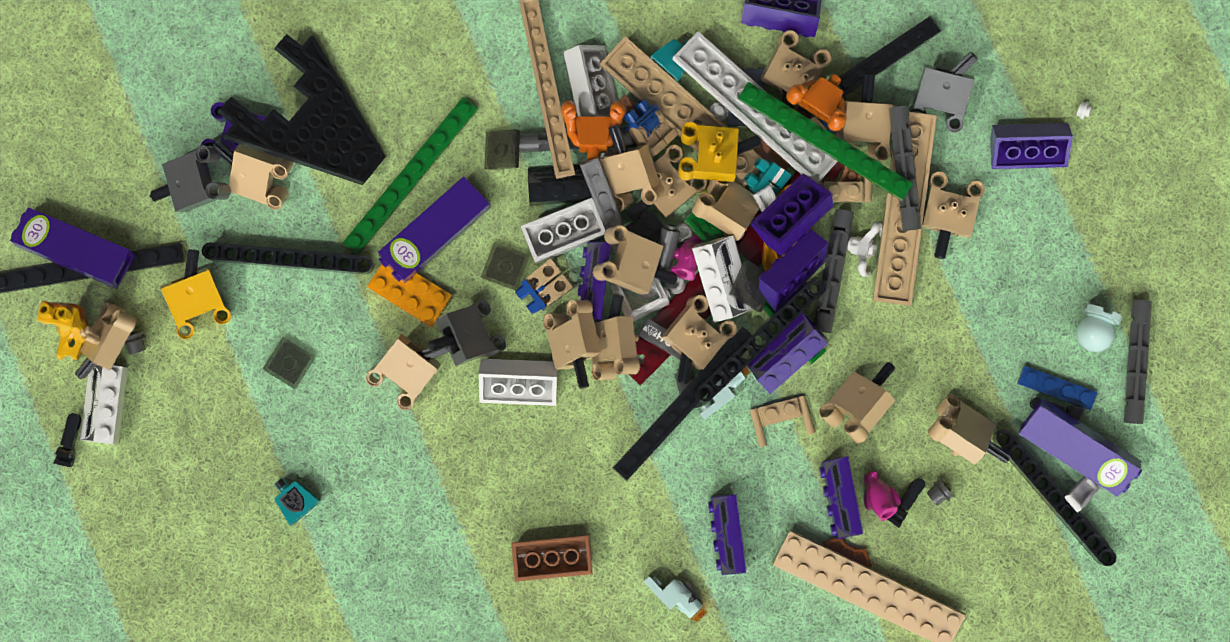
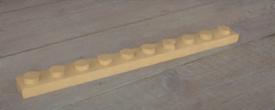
(547, 88)

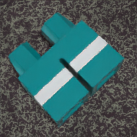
(768, 171)

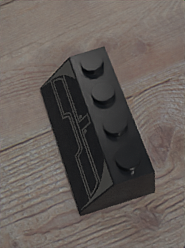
(547, 190)

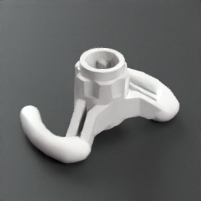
(865, 247)

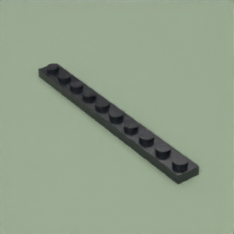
(883, 58)
(58, 274)
(675, 412)

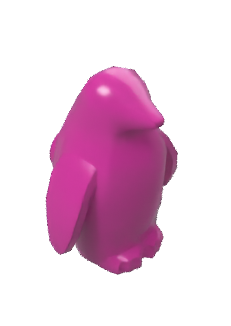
(686, 260)
(880, 496)

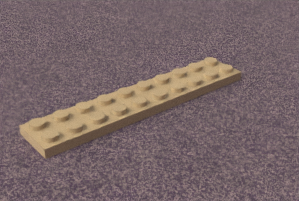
(650, 82)
(900, 248)
(868, 588)

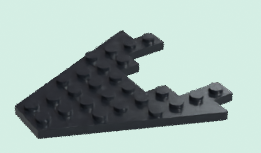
(325, 130)

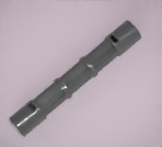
(539, 141)
(905, 166)
(833, 270)
(1137, 361)

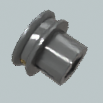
(135, 342)
(940, 492)

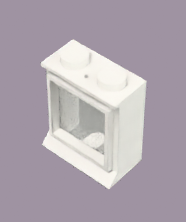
(644, 304)

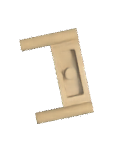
(849, 191)
(780, 412)

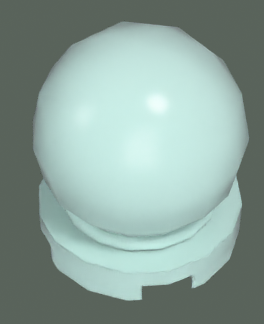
(1097, 329)

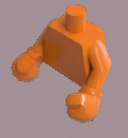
(821, 99)
(591, 133)

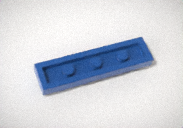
(1057, 388)

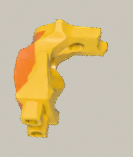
(69, 321)

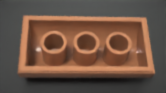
(552, 558)

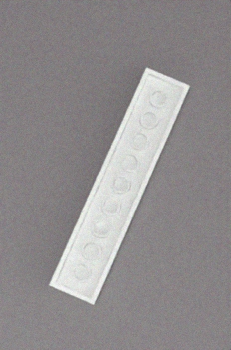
(725, 83)

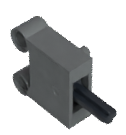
(191, 181)
(466, 334)

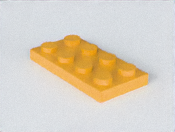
(415, 296)

